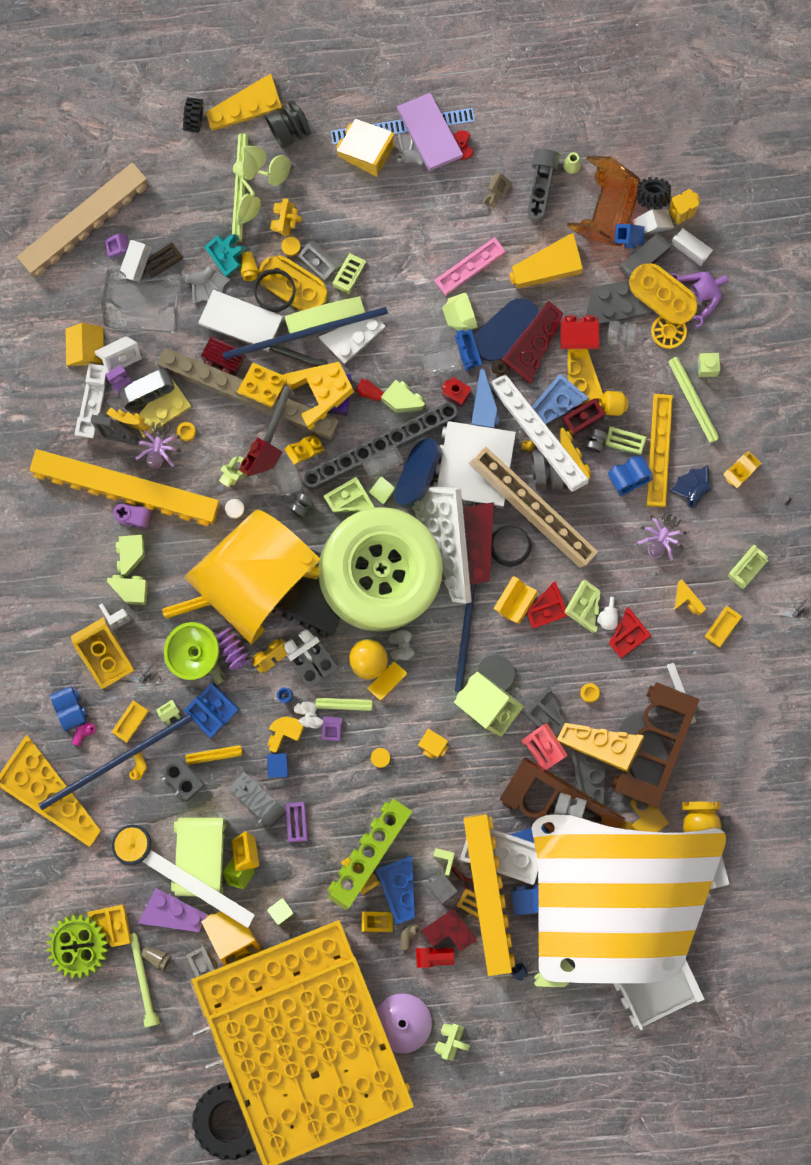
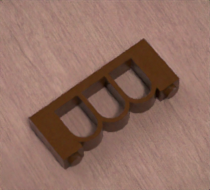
(676, 702)
(522, 780)

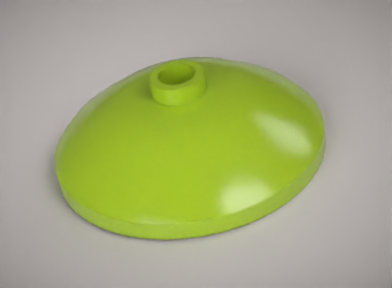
(180, 651)

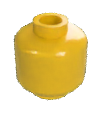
(614, 403)

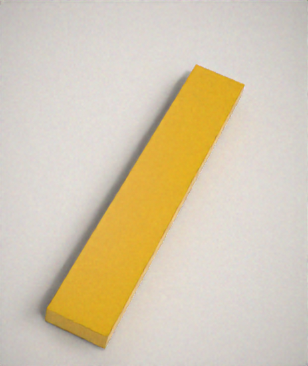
(659, 450)

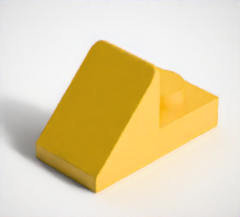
(683, 595)

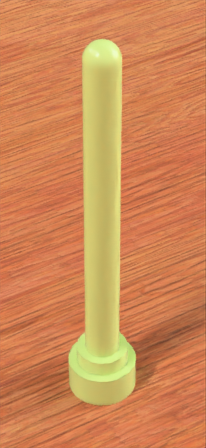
(150, 1017)

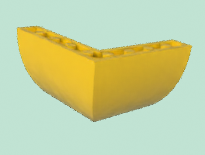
(252, 572)

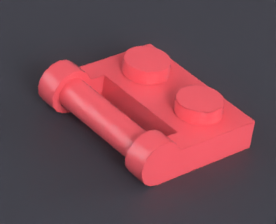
(548, 745)

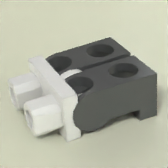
(306, 653)

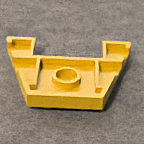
(328, 385)

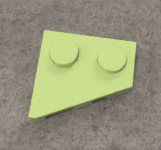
(348, 498)

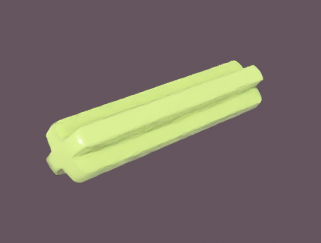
(344, 704)

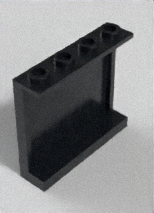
(308, 606)

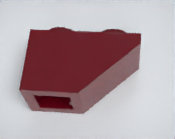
(260, 458)

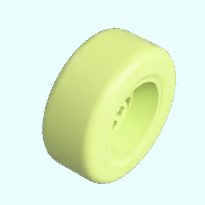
(392, 531)

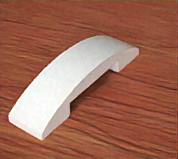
(92, 400)

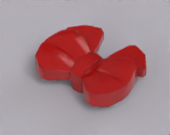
(462, 140)

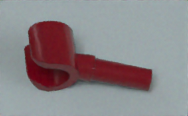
(461, 877)

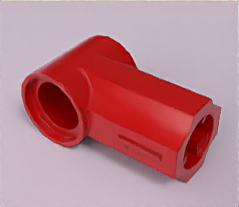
(433, 957)

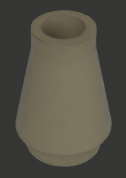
(157, 958)

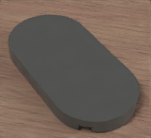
(652, 744)

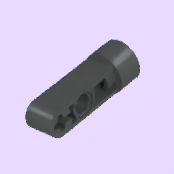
(544, 163)

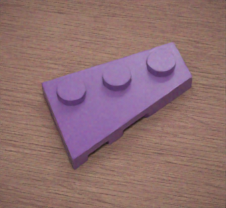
(171, 912)

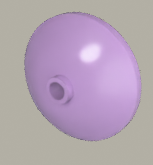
(417, 1020)

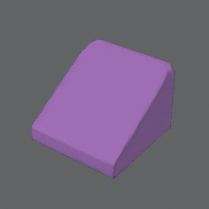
(117, 245)
(331, 728)

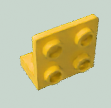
(262, 385)

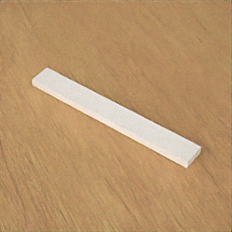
(539, 433)

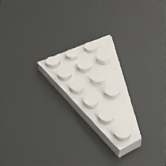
(443, 516)

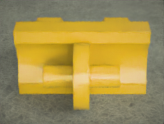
(288, 217)

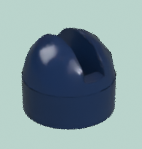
(519, 972)

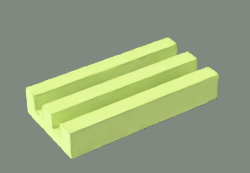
(628, 442)

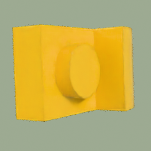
(742, 469)
(284, 727)

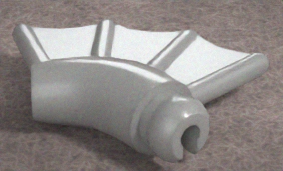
(408, 151)
(205, 282)

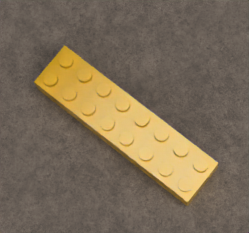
(487, 893)

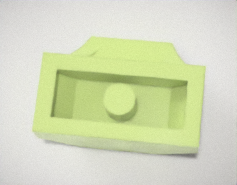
(460, 313)

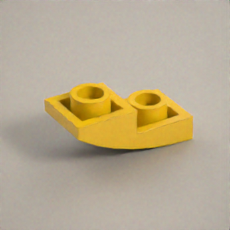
(128, 419)
(305, 449)

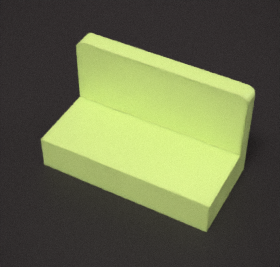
(445, 855)

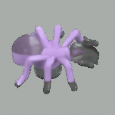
(157, 449)
(661, 538)

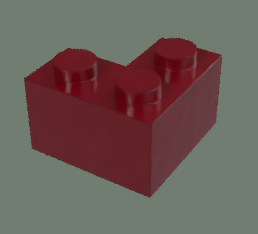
(452, 926)

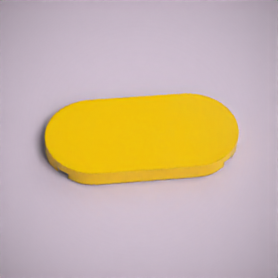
(309, 288)
(663, 293)

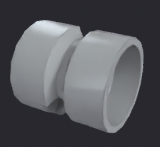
(570, 806)

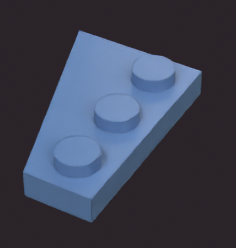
(558, 400)

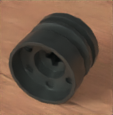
(287, 124)

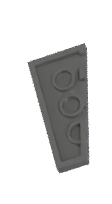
(589, 777)

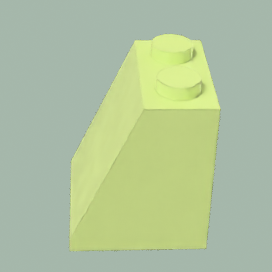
(488, 704)

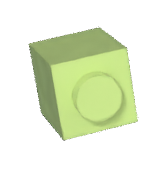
(708, 365)

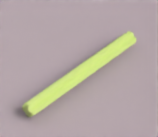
(239, 187)

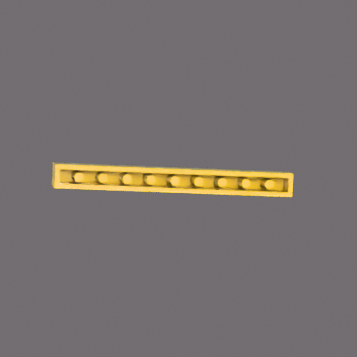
(124, 487)

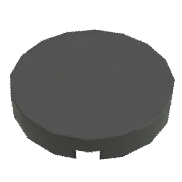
(498, 670)

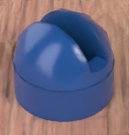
(287, 691)

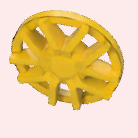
(668, 331)

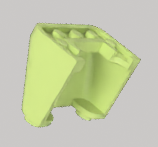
(200, 851)

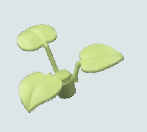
(252, 160)

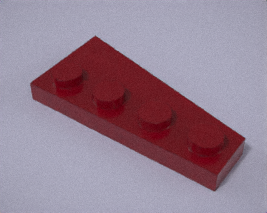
(530, 347)
(478, 535)

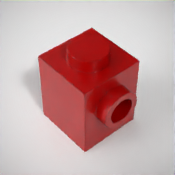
(456, 391)

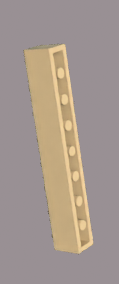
(83, 220)
(533, 507)

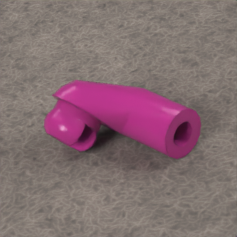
(83, 731)

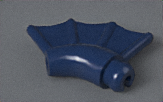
(693, 485)

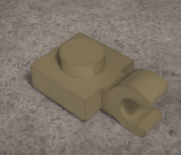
(499, 187)

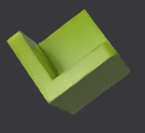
(237, 879)

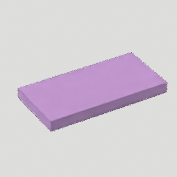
(429, 131)

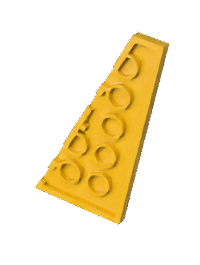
(33, 780)

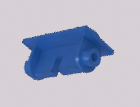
(468, 349)

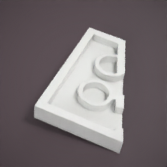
(352, 338)

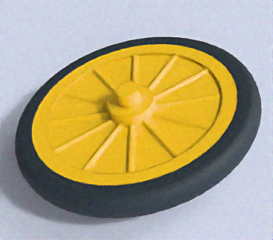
(131, 844)

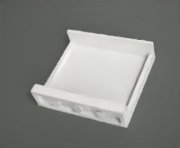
(459, 448)
(657, 999)

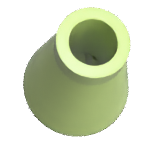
(570, 166)

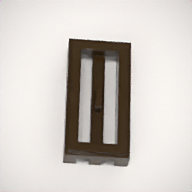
(165, 266)

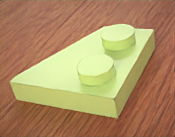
(585, 606)

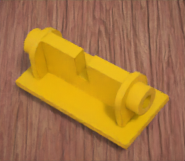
(264, 658)

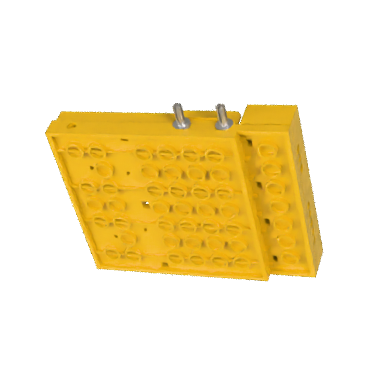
(295, 1015)

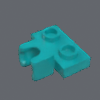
(225, 253)

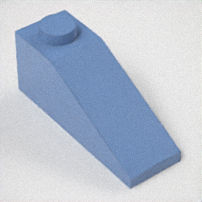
(484, 408)

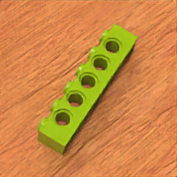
(399, 815)

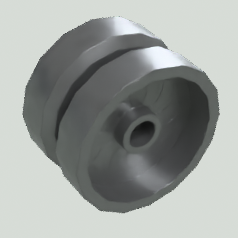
(542, 471)

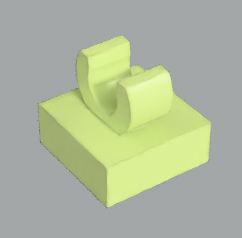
(167, 711)

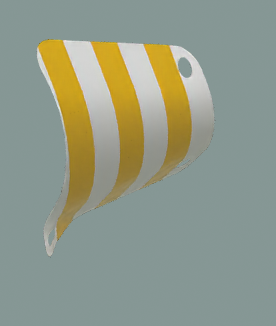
(619, 898)

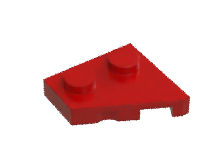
(547, 608)
(628, 635)

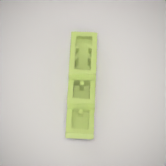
(324, 314)

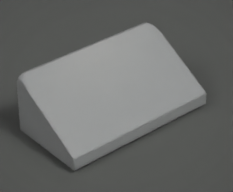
(318, 260)

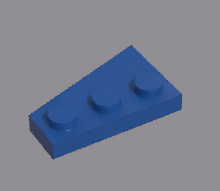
(398, 888)

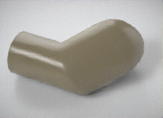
(408, 934)

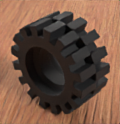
(193, 114)
(653, 193)

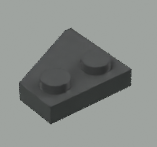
(545, 711)

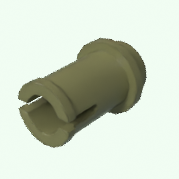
(218, 674)

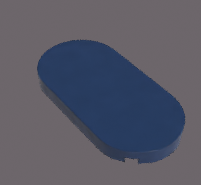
(504, 329)
(417, 473)

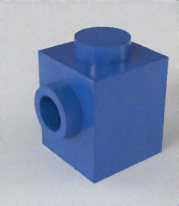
(629, 235)

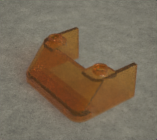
(614, 202)

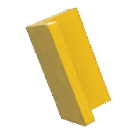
(515, 600)

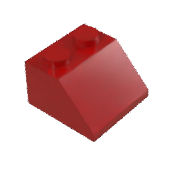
(579, 332)

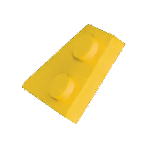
(115, 924)

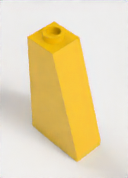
(549, 264)

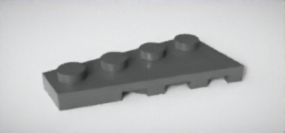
(111, 430)

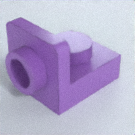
(118, 378)

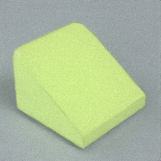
(382, 490)
(280, 911)

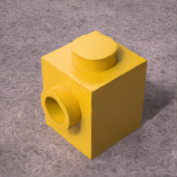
(433, 744)

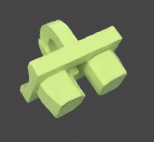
(231, 474)
(454, 1035)

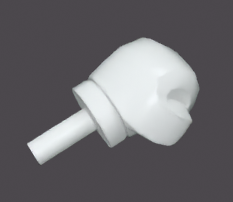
(609, 617)

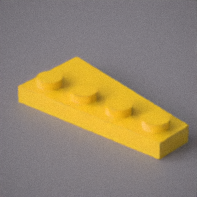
(607, 746)

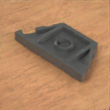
(615, 303)

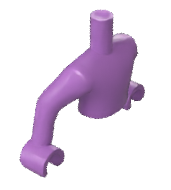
(705, 289)

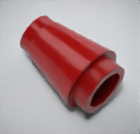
(369, 390)

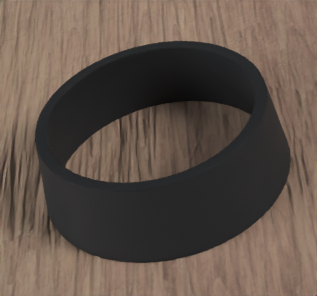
(515, 562)

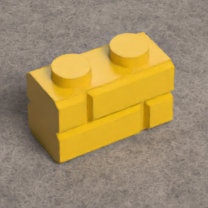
(684, 206)

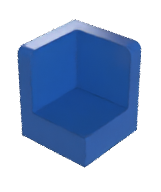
(277, 765)

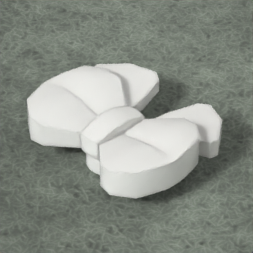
(310, 719)

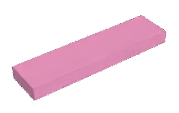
(470, 266)

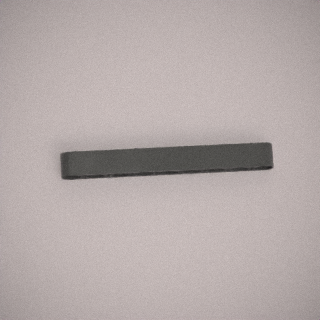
(385, 438)

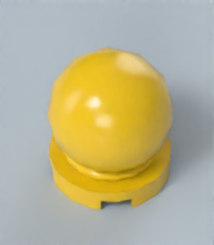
(368, 659)
(701, 816)

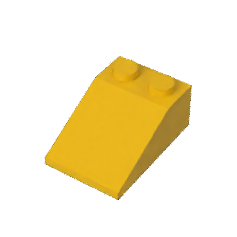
(102, 653)

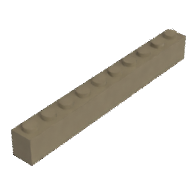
(228, 386)

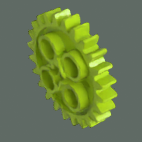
(80, 963)

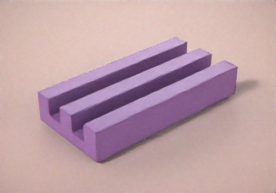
(304, 820)

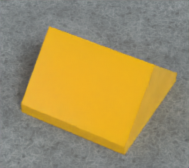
(81, 344)

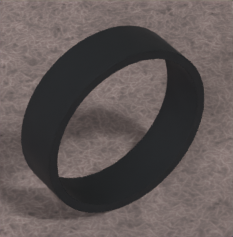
(269, 272)

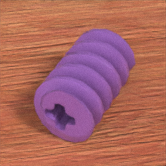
(232, 650)

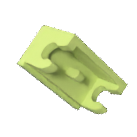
(748, 567)

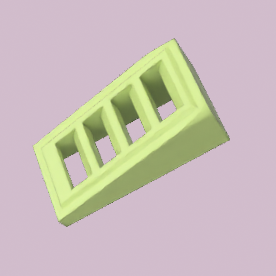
(342, 286)

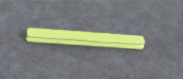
(693, 399)

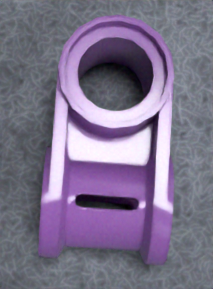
(136, 516)

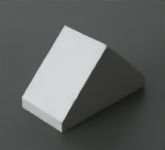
(654, 221)

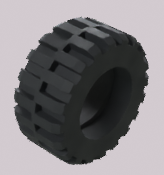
(204, 1128)

